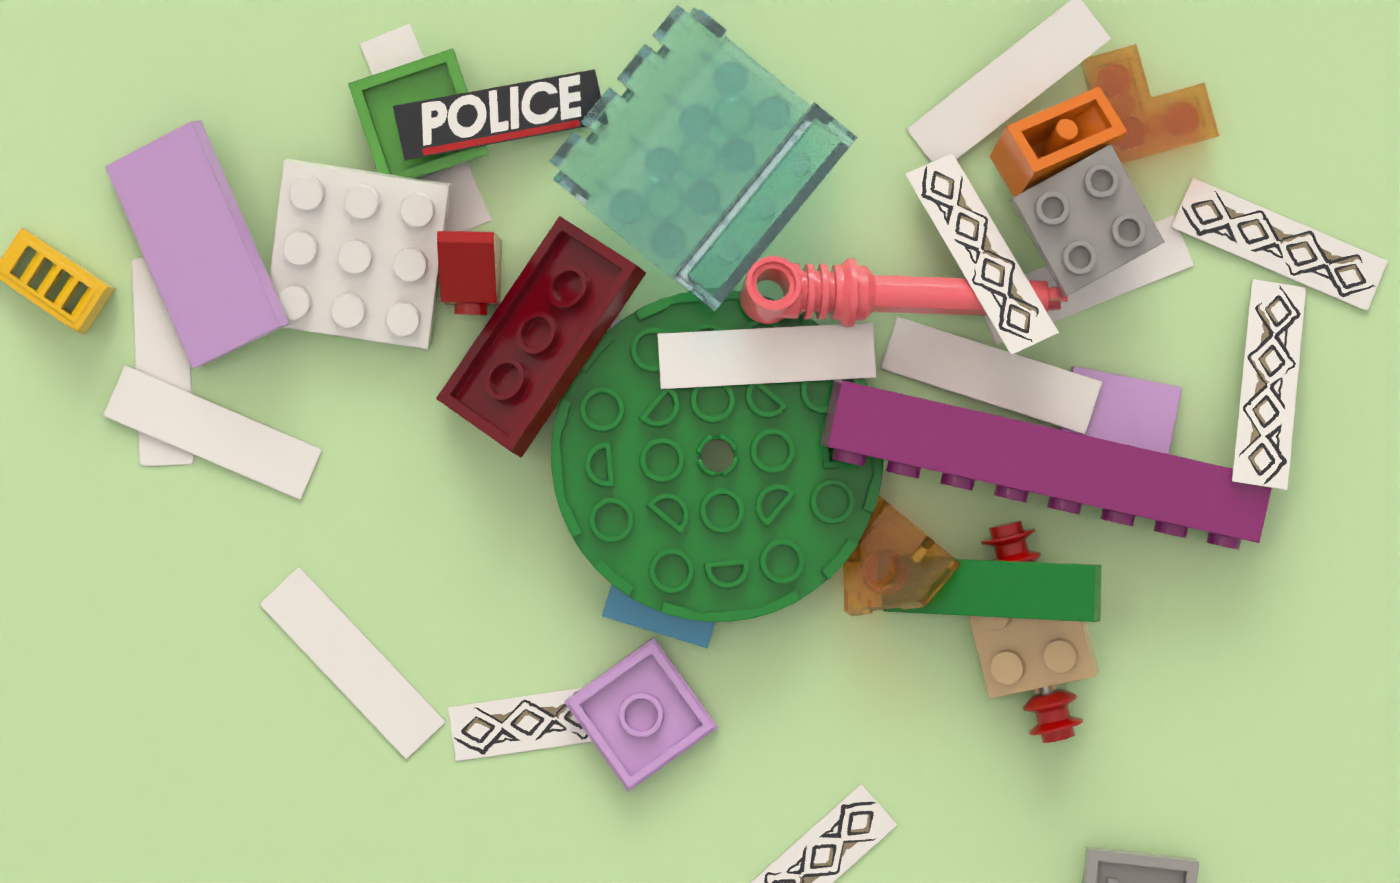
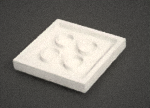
(358, 252)

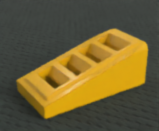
(89, 305)

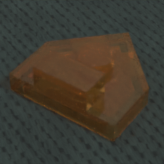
(894, 565)

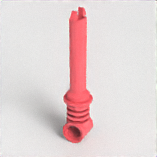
(854, 293)

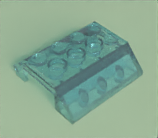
(699, 156)

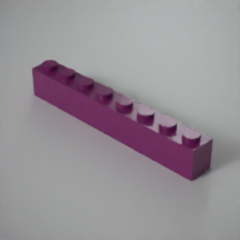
(1042, 461)

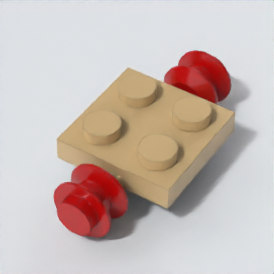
(1033, 652)

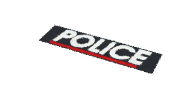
(495, 114)

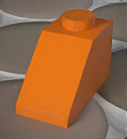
(1055, 139)

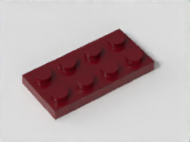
(541, 336)

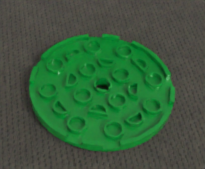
(669, 525)

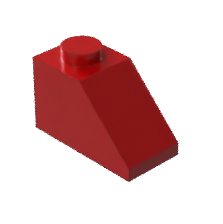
(469, 270)

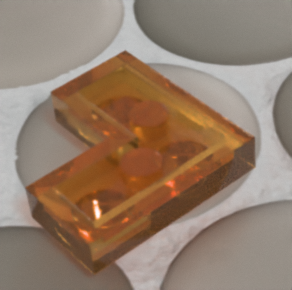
(1154, 122)

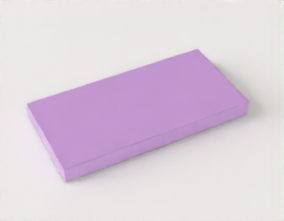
(197, 244)

